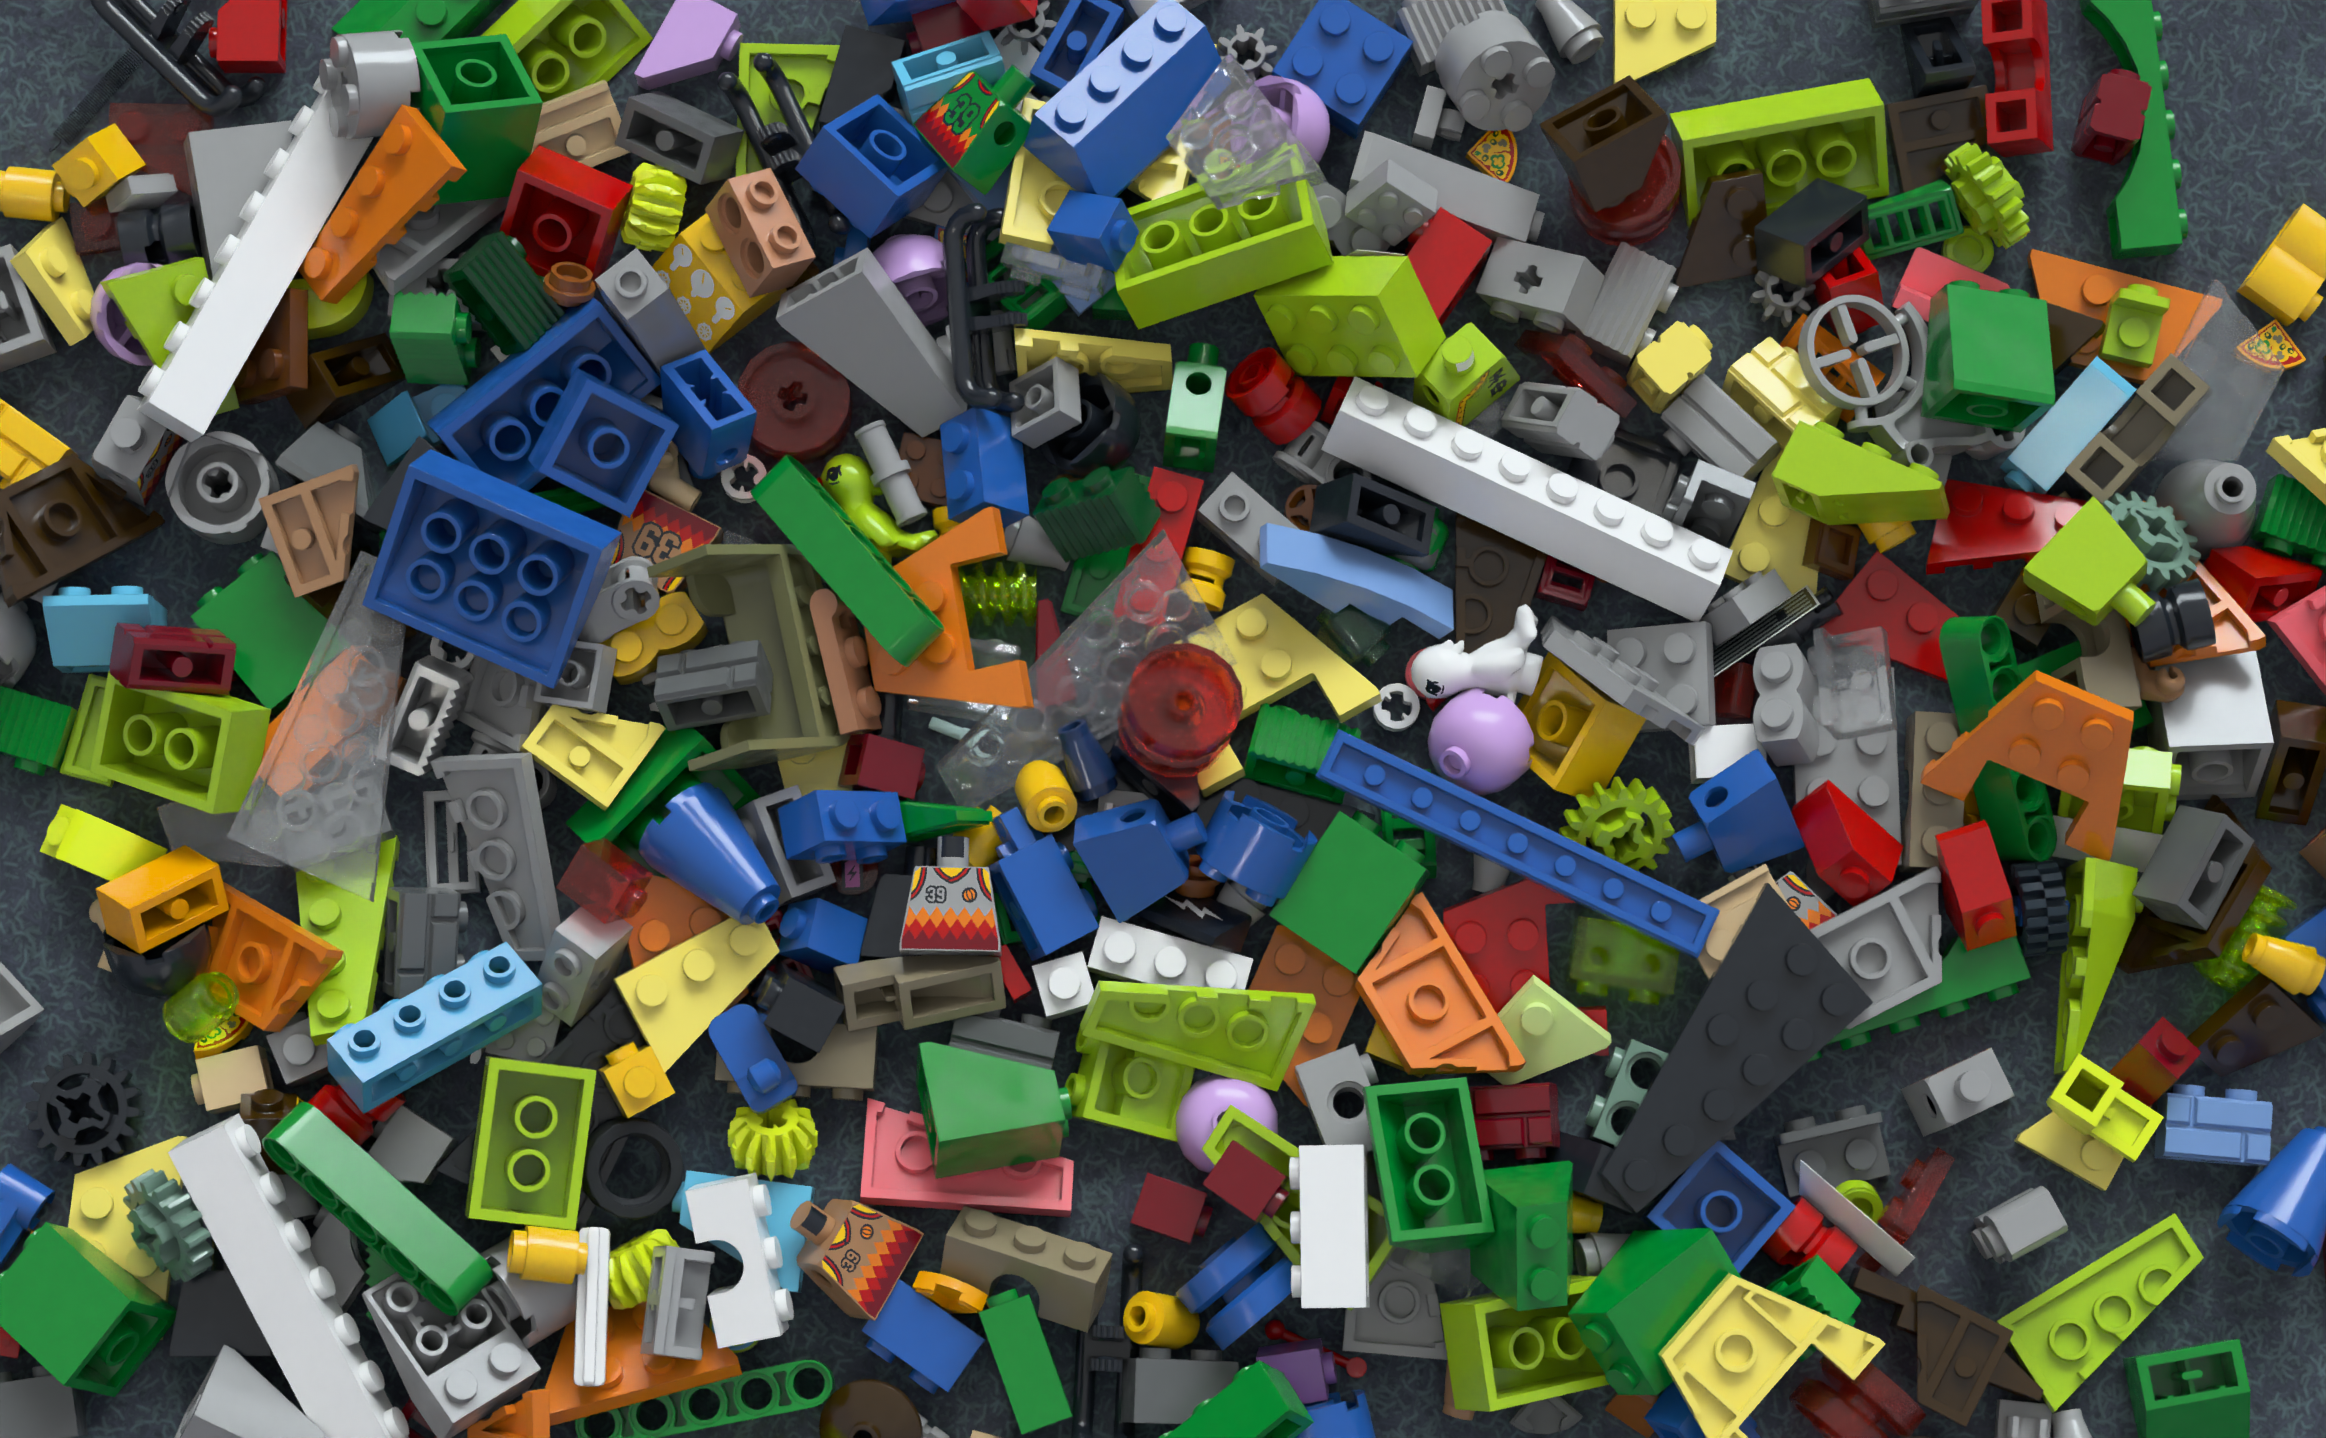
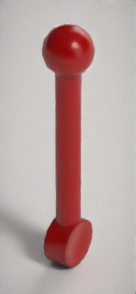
(1354, 1367)

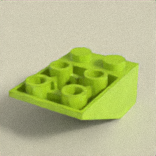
(1853, 483)

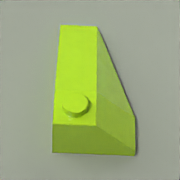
(2099, 927)
(1277, 1152)

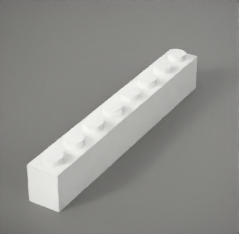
(252, 273)
(1527, 500)
(284, 1283)

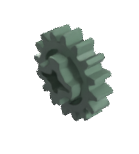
(2157, 537)
(168, 1225)

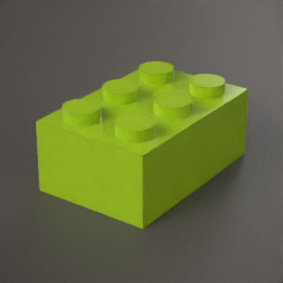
(1353, 319)
(181, 744)
(530, 1143)
(1515, 1356)

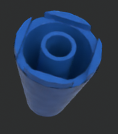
(711, 855)
(2283, 1207)

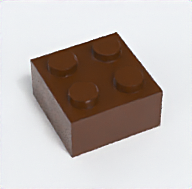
(927, 468)

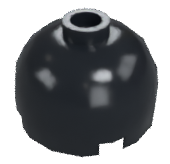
(1106, 433)
(163, 968)

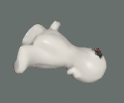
(1497, 666)

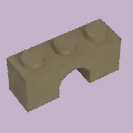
(2141, 431)
(2106, 657)
(1928, 810)
(844, 1065)
(1065, 1272)

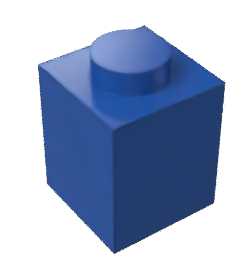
(1093, 230)
(821, 934)

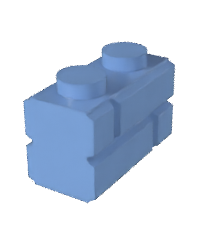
(2214, 1128)

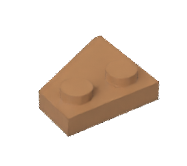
(314, 528)

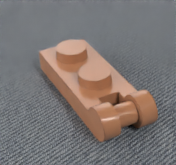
(845, 664)

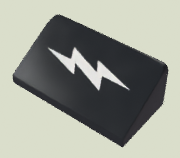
(1200, 920)

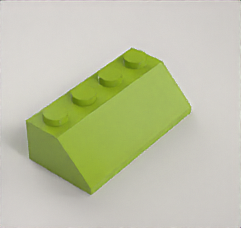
(571, 41)
(1791, 138)
(1203, 255)

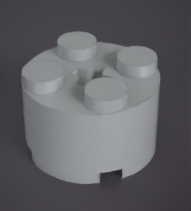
(1494, 71)
(368, 81)
(212, 462)
(529, 1306)

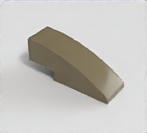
(918, 989)

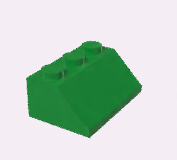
(417, 18)
(652, 785)
(1429, 1165)

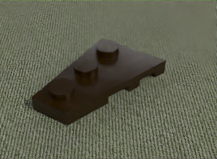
(1491, 581)

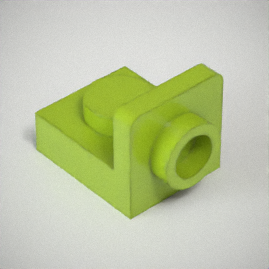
(2133, 325)

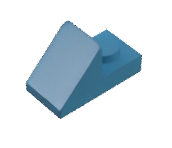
(405, 419)

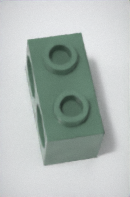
(1622, 1091)

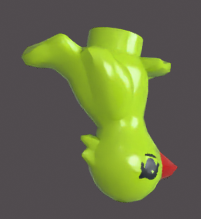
(849, 484)

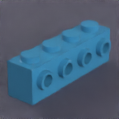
(434, 1026)

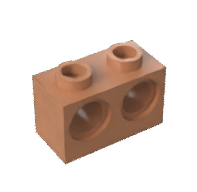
(760, 232)

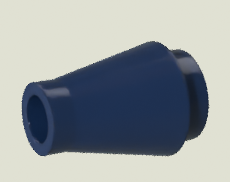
(1086, 763)

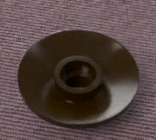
(869, 1407)

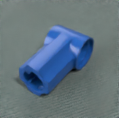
(19, 1205)

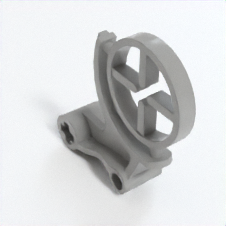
(1903, 429)

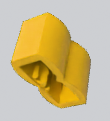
(2291, 269)
(669, 631)

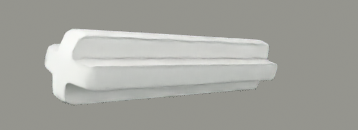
(592, 1310)

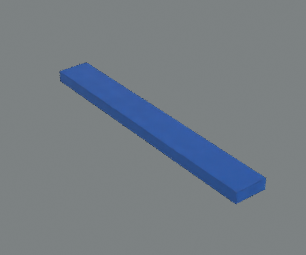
(1517, 844)

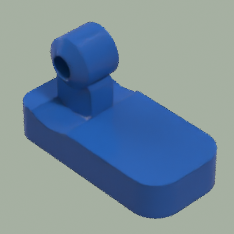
(752, 1058)

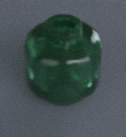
(1353, 635)

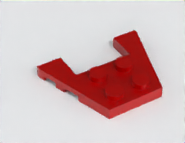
(1506, 941)

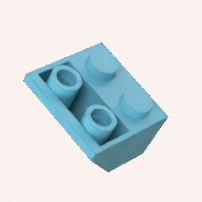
(84, 624)

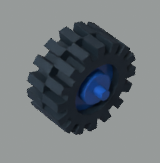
(2039, 908)

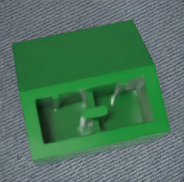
(2190, 1391)

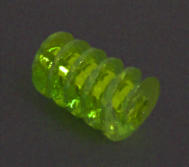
(999, 594)
(2229, 969)

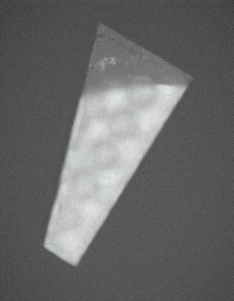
(1085, 673)
(329, 762)

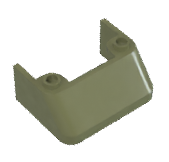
(765, 598)

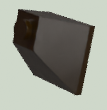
(1608, 142)

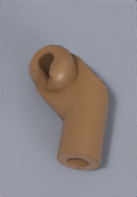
(2160, 684)

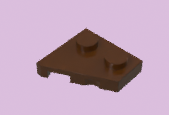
(280, 355)

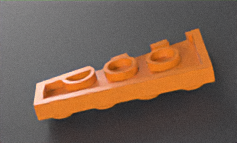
(386, 193)

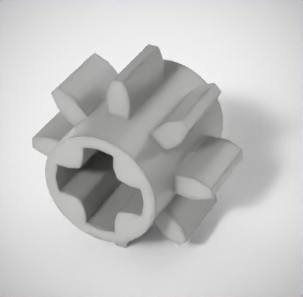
(1036, 38)
(1241, 43)
(1774, 303)

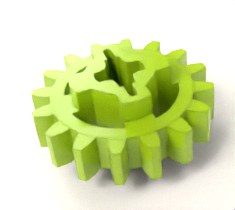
(1987, 195)
(1616, 825)

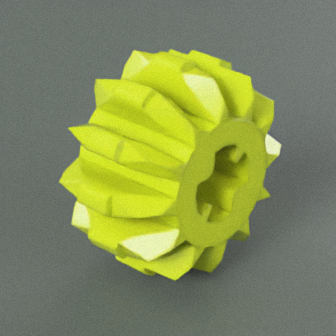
(653, 208)
(773, 1141)
(632, 1268)

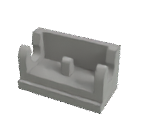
(676, 1302)

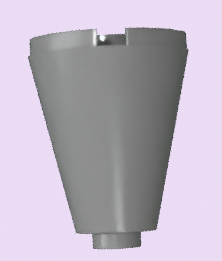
(2213, 500)

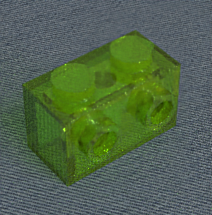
(1620, 959)

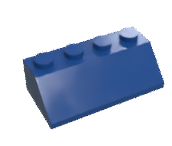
(1125, 102)
(508, 408)

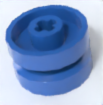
(1240, 1281)

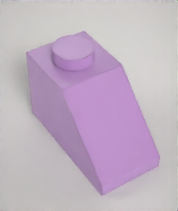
(690, 43)

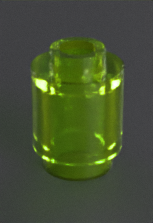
(200, 1006)

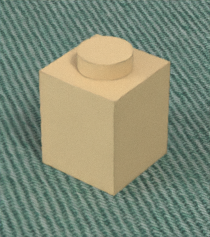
(228, 1075)

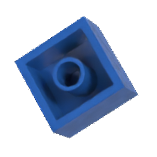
(1345, 61)
(872, 166)
(603, 442)
(1725, 1196)

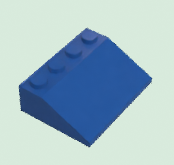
(490, 567)

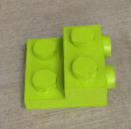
(2147, 792)
(1127, 1088)

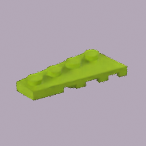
(355, 928)
(1207, 1028)
(2088, 1315)

